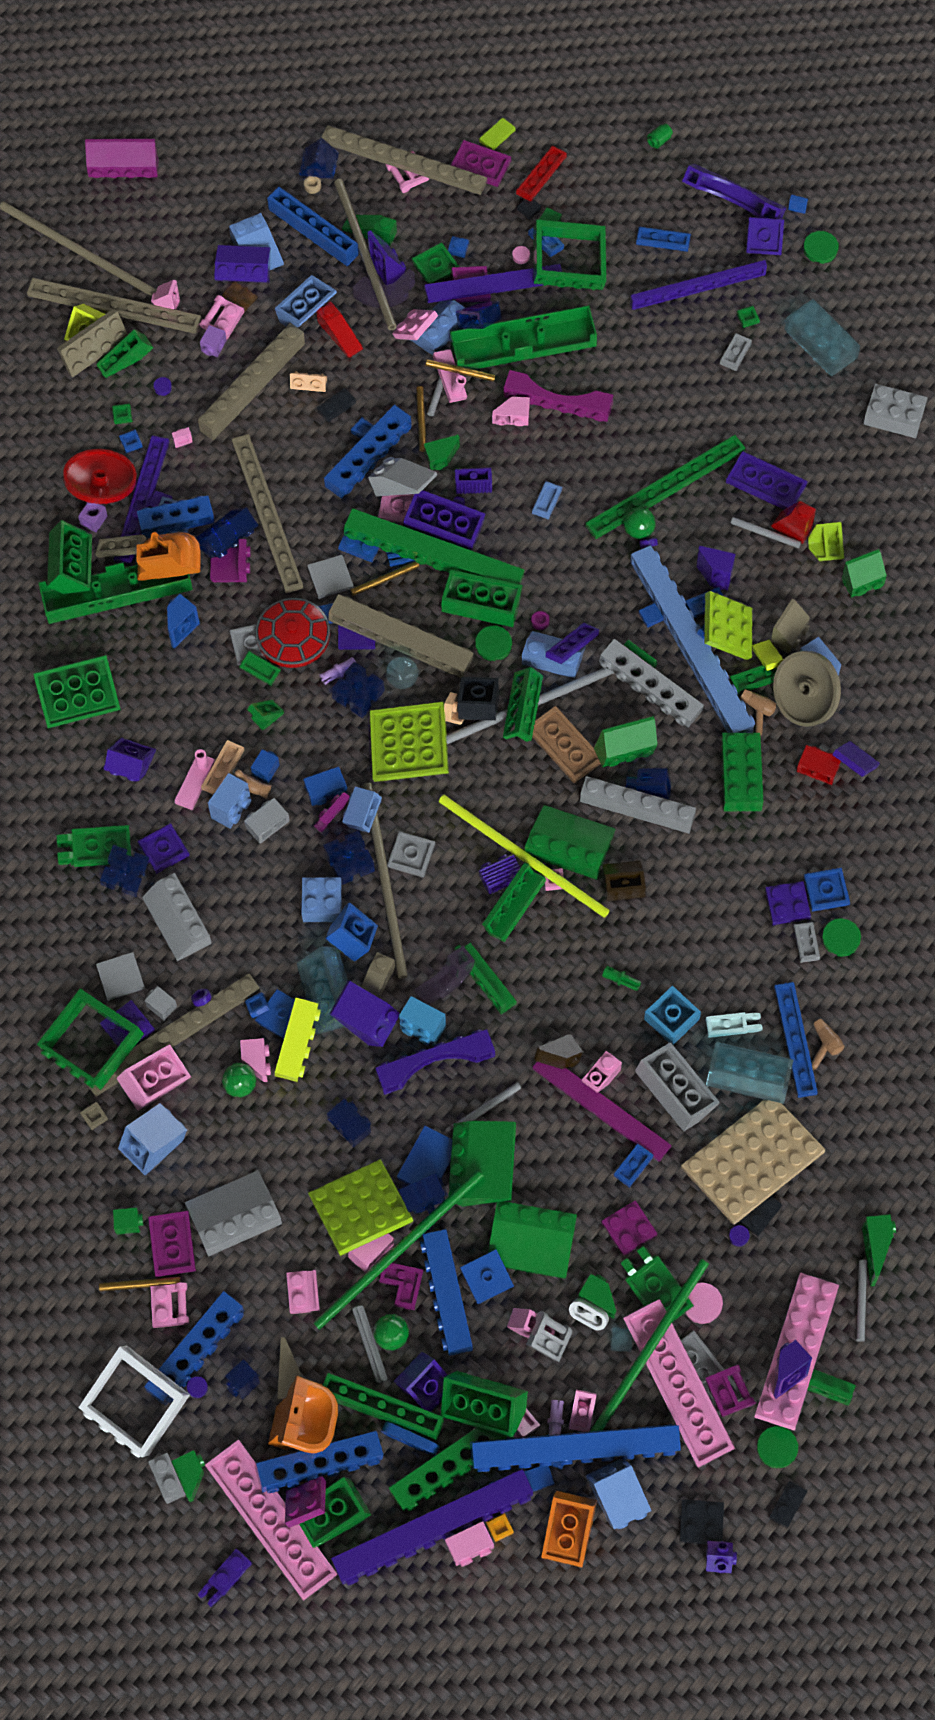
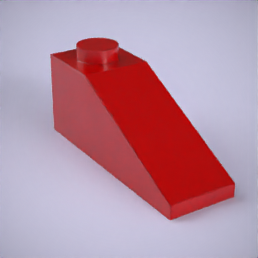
(338, 329)

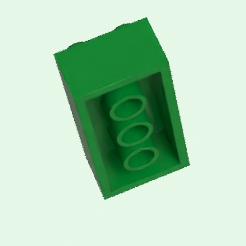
(742, 772)

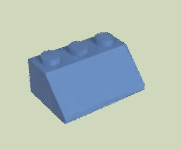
(304, 301)
(438, 333)
(535, 652)

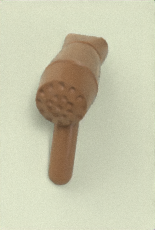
(761, 704)
(255, 786)
(830, 1042)

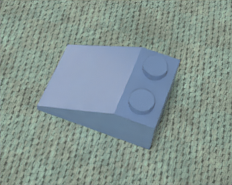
(256, 233)

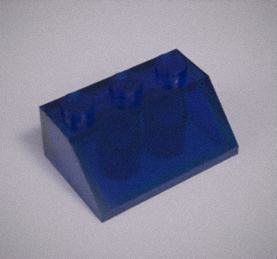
(227, 532)

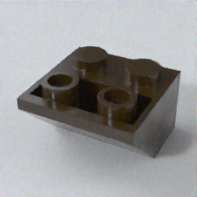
(624, 880)

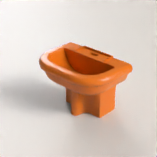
(168, 556)
(305, 1417)

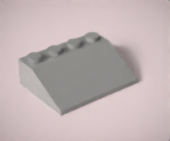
(233, 1213)

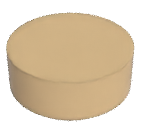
(312, 184)

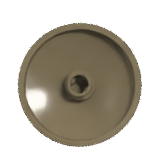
(807, 688)

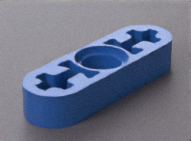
(410, 1439)

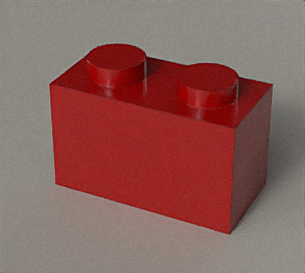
(818, 764)

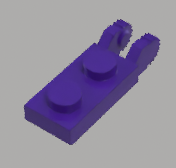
(226, 1576)

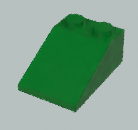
(877, 1238)
(342, 1511)

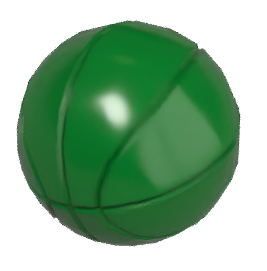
(639, 523)
(239, 1080)
(391, 1332)

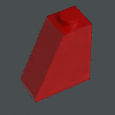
(795, 521)

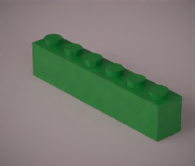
(384, 1407)

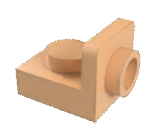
(451, 709)

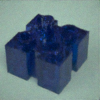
(358, 689)
(349, 857)
(124, 871)
(424, 1194)

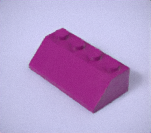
(121, 158)

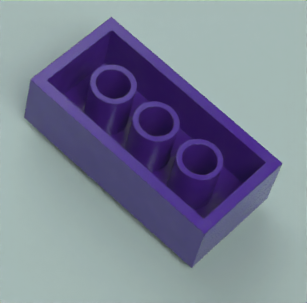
(444, 519)

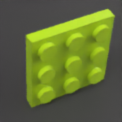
(728, 625)

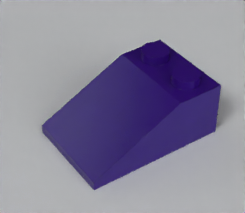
(385, 259)
(364, 1014)

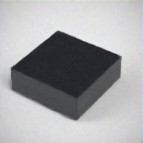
(529, 209)

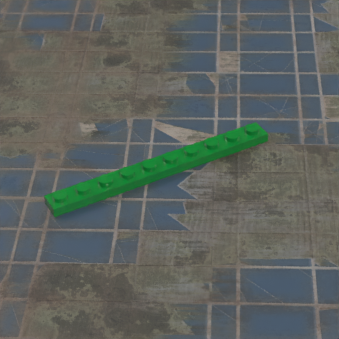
(666, 485)

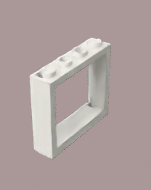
(155, 1376)

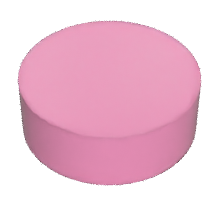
(521, 255)

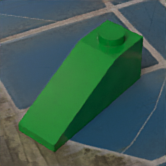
(382, 226)
(125, 353)

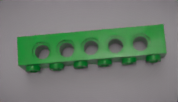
(400, 1490)

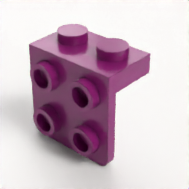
(233, 565)

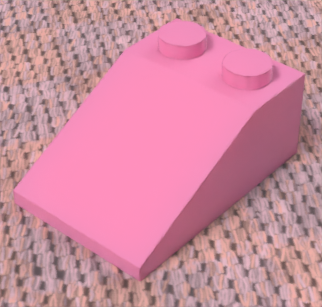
(153, 1077)

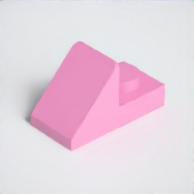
(582, 1411)

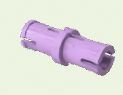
(337, 671)
(555, 1420)

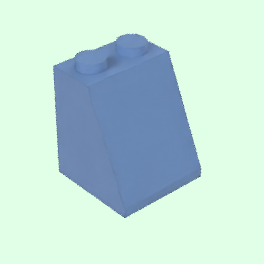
(151, 1138)
(618, 1493)

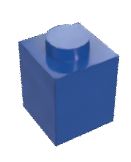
(265, 765)

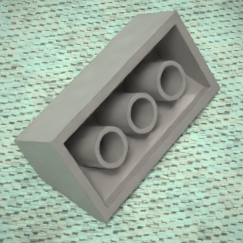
(176, 917)
(676, 1086)

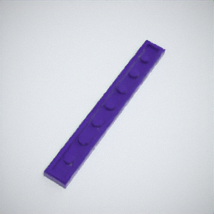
(483, 284)
(698, 285)
(144, 490)

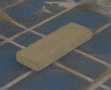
(119, 546)

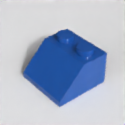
(182, 619)
(352, 932)

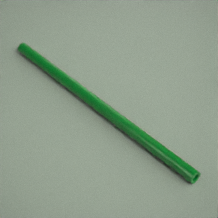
(395, 1252)
(650, 1346)

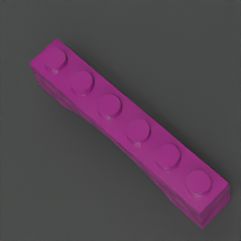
(591, 405)

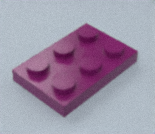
(482, 162)
(172, 1243)

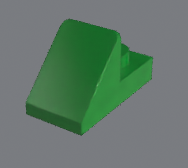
(265, 713)

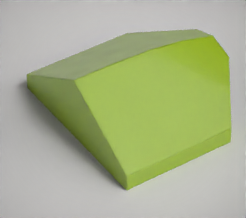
(827, 541)

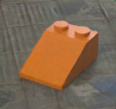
(569, 1528)

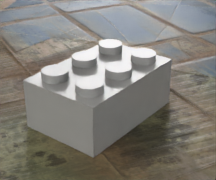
(895, 410)

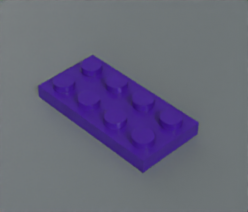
(766, 481)

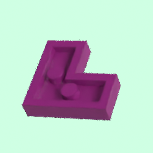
(408, 1282)

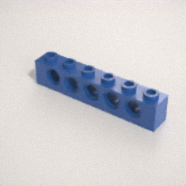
(369, 443)
(223, 1305)
(368, 1442)

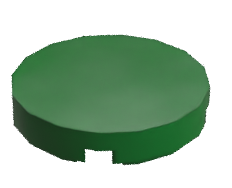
(821, 247)
(493, 643)
(841, 937)
(777, 1447)

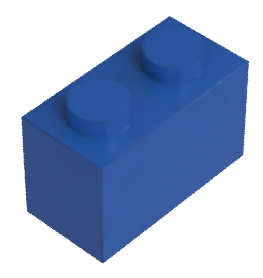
(325, 786)

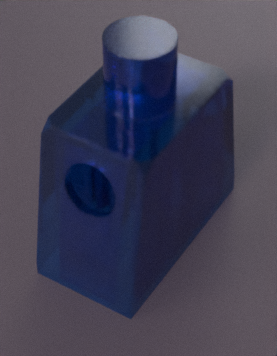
(652, 782)

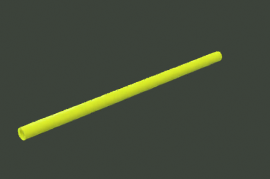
(524, 856)

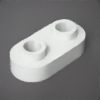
(589, 1314)

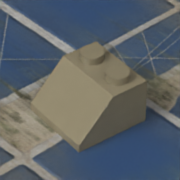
(790, 628)

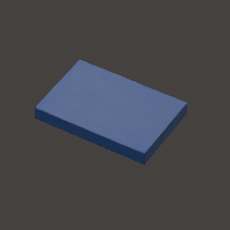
(428, 1156)

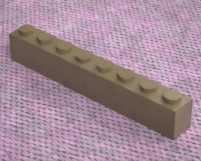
(251, 381)
(400, 636)

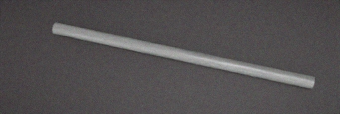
(545, 697)

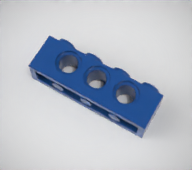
(184, 520)

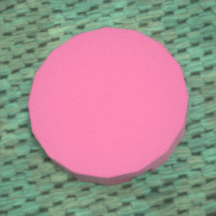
(706, 1303)

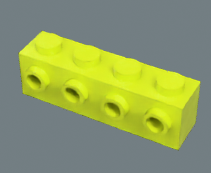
(296, 1040)

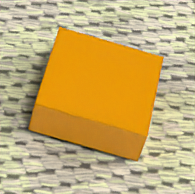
(499, 1527)

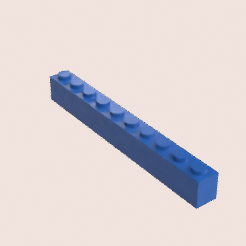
(575, 1446)

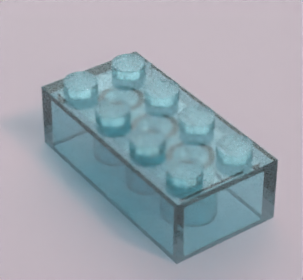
(822, 337)
(749, 1072)

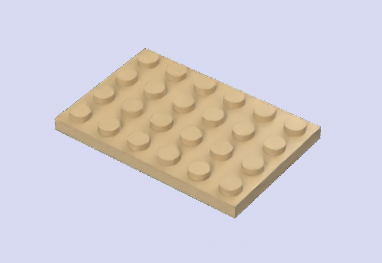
(752, 1159)

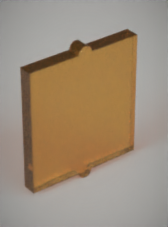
(239, 296)

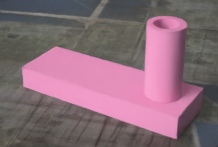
(452, 382)
(192, 784)

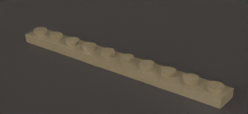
(404, 160)
(105, 303)
(267, 514)
(186, 1025)

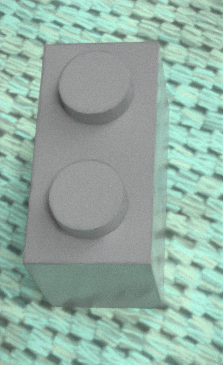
(266, 820)
(166, 1478)

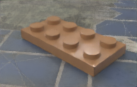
(565, 744)

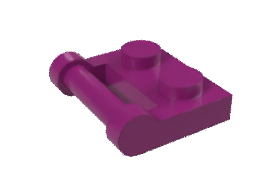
(327, 816)
(723, 1392)

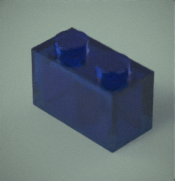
(349, 1122)
(242, 1380)

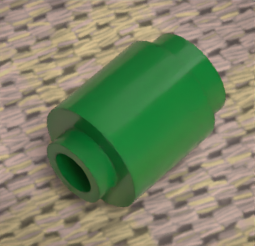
(659, 135)

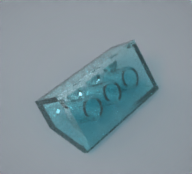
(323, 981)

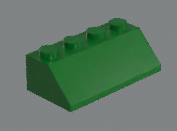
(69, 559)
(481, 598)
(483, 1403)

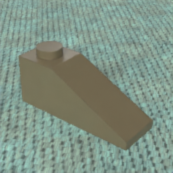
(378, 974)
(287, 1370)

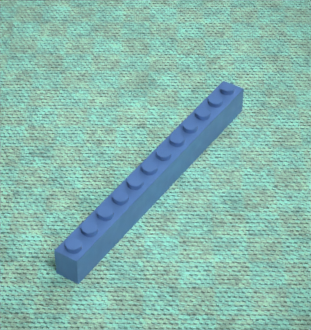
(684, 631)

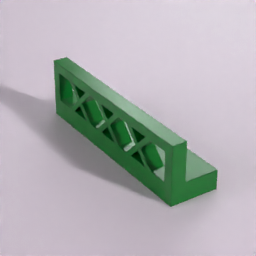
(526, 703)
(514, 903)
(489, 982)
(831, 1387)

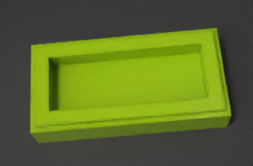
(497, 134)

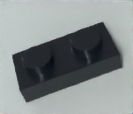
(336, 405)
(788, 1504)

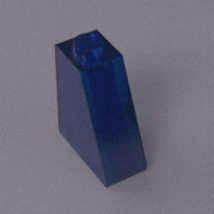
(479, 315)

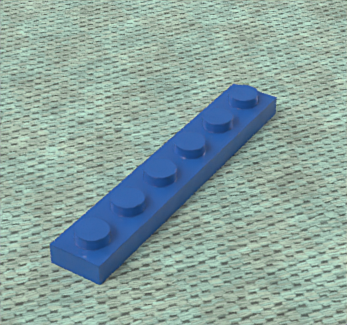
(795, 1039)

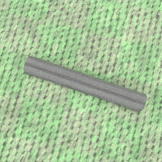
(369, 1344)

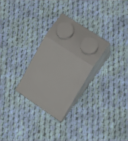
(400, 477)

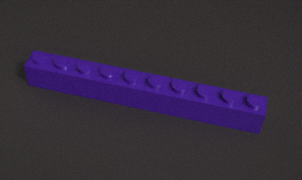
(432, 1527)

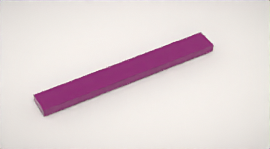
(604, 1109)

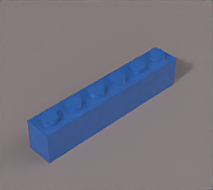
(313, 226)
(447, 1292)

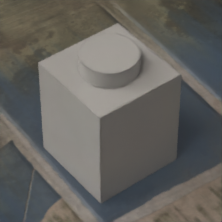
(160, 1003)

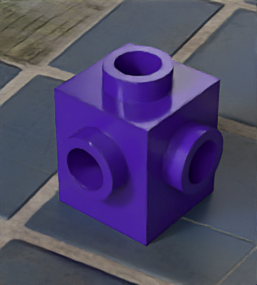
(720, 1557)

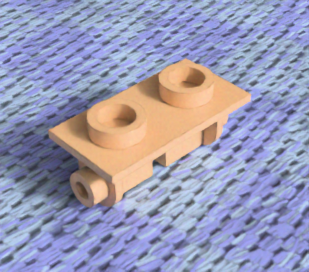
(311, 382)

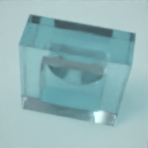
(621, 1340)

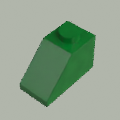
(440, 452)
(598, 1292)
(189, 1472)

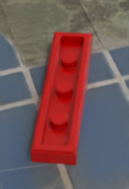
(541, 173)

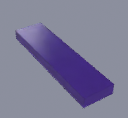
(572, 643)

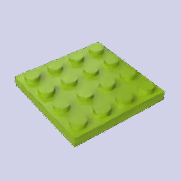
(409, 742)
(360, 1207)

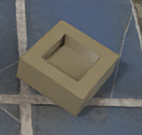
(94, 1116)

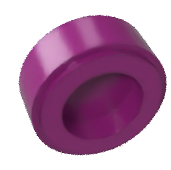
(540, 620)

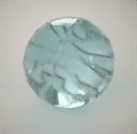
(402, 672)

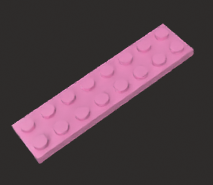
(806, 1324)
(681, 1387)
(265, 1515)

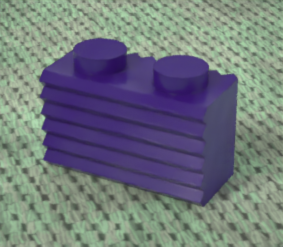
(473, 480)
(499, 874)

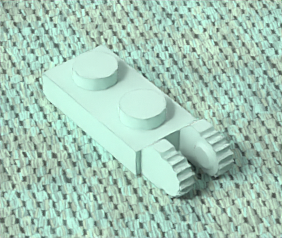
(732, 1024)

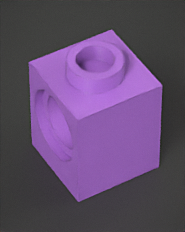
(213, 341)
(93, 522)

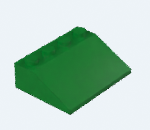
(77, 691)
(569, 842)
(485, 1148)
(533, 1238)

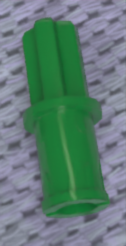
(621, 978)

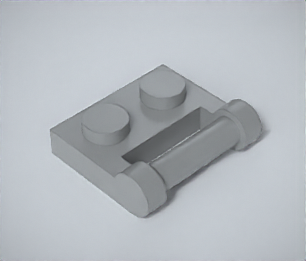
(546, 1342)

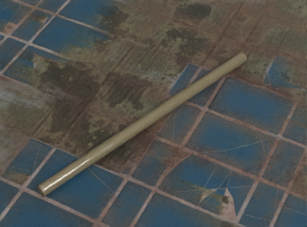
(77, 249)
(386, 311)
(387, 895)

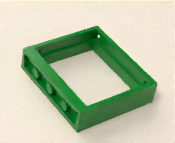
(570, 231)
(64, 1021)

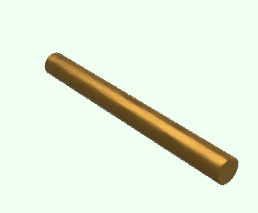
(460, 370)
(421, 417)
(384, 578)
(138, 1283)

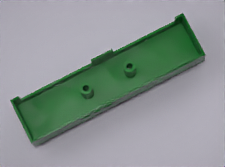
(523, 340)
(109, 591)

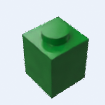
(127, 1221)

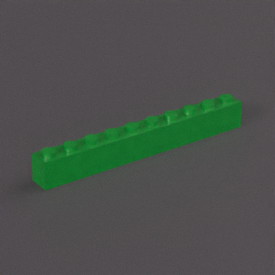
(426, 549)

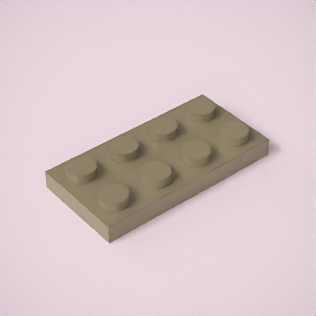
(92, 342)

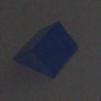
(319, 160)

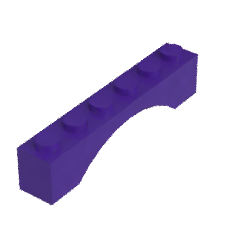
(715, 184)
(474, 1048)

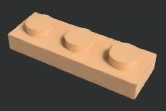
(223, 765)

